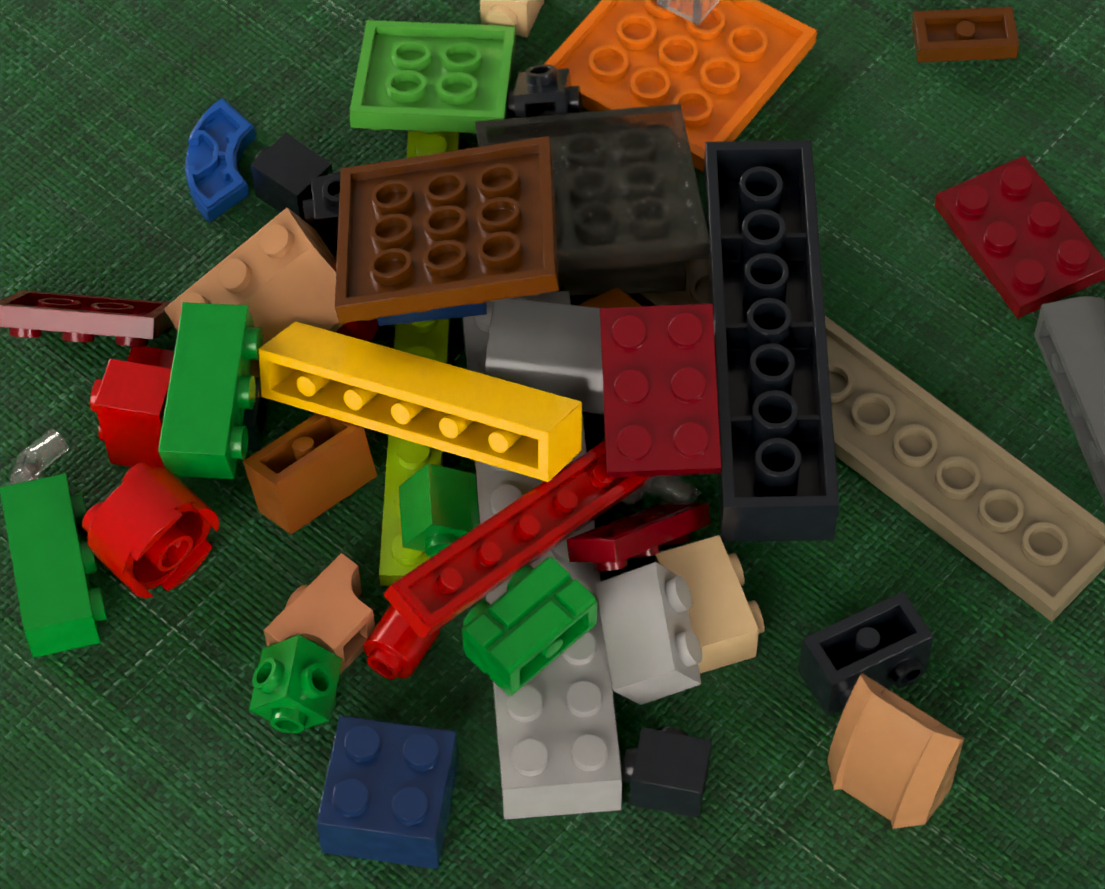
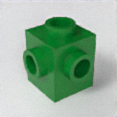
(295, 685)

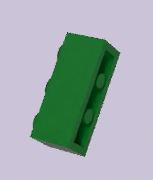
(210, 391)
(52, 565)

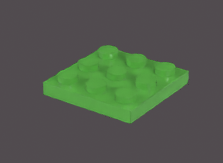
(432, 76)

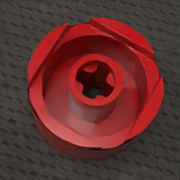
(150, 530)

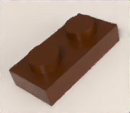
(964, 34)

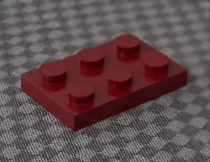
(1021, 236)
(84, 317)
(660, 390)

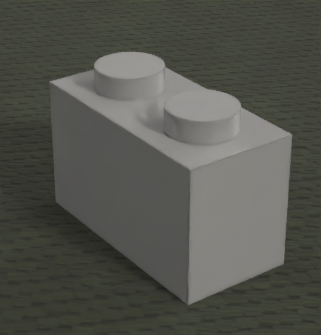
(649, 633)

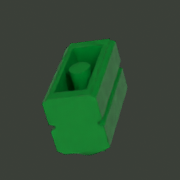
(528, 624)

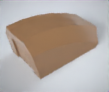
(892, 755)

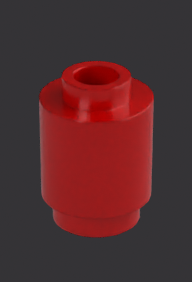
(395, 647)

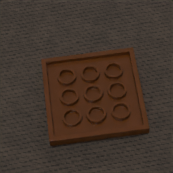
(446, 230)

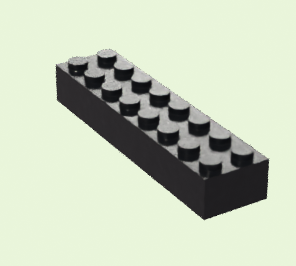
(769, 343)

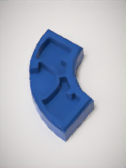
(214, 159)

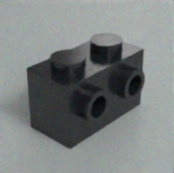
(881, 642)

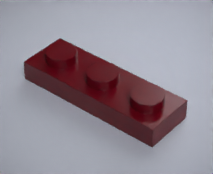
(638, 534)

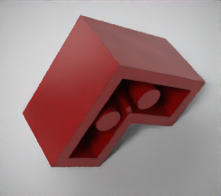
(132, 405)

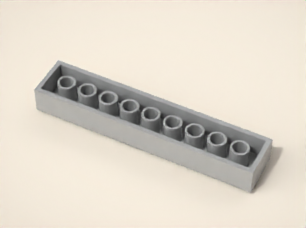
(560, 726)

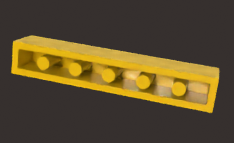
(422, 400)

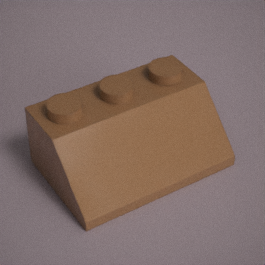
(281, 276)

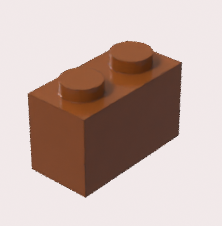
(309, 470)

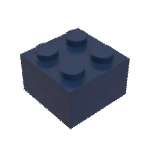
(388, 792)

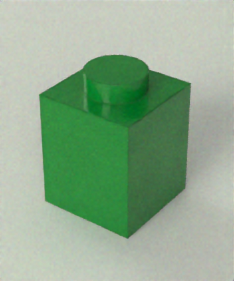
(437, 508)

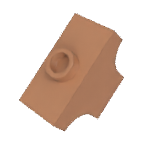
(327, 613)

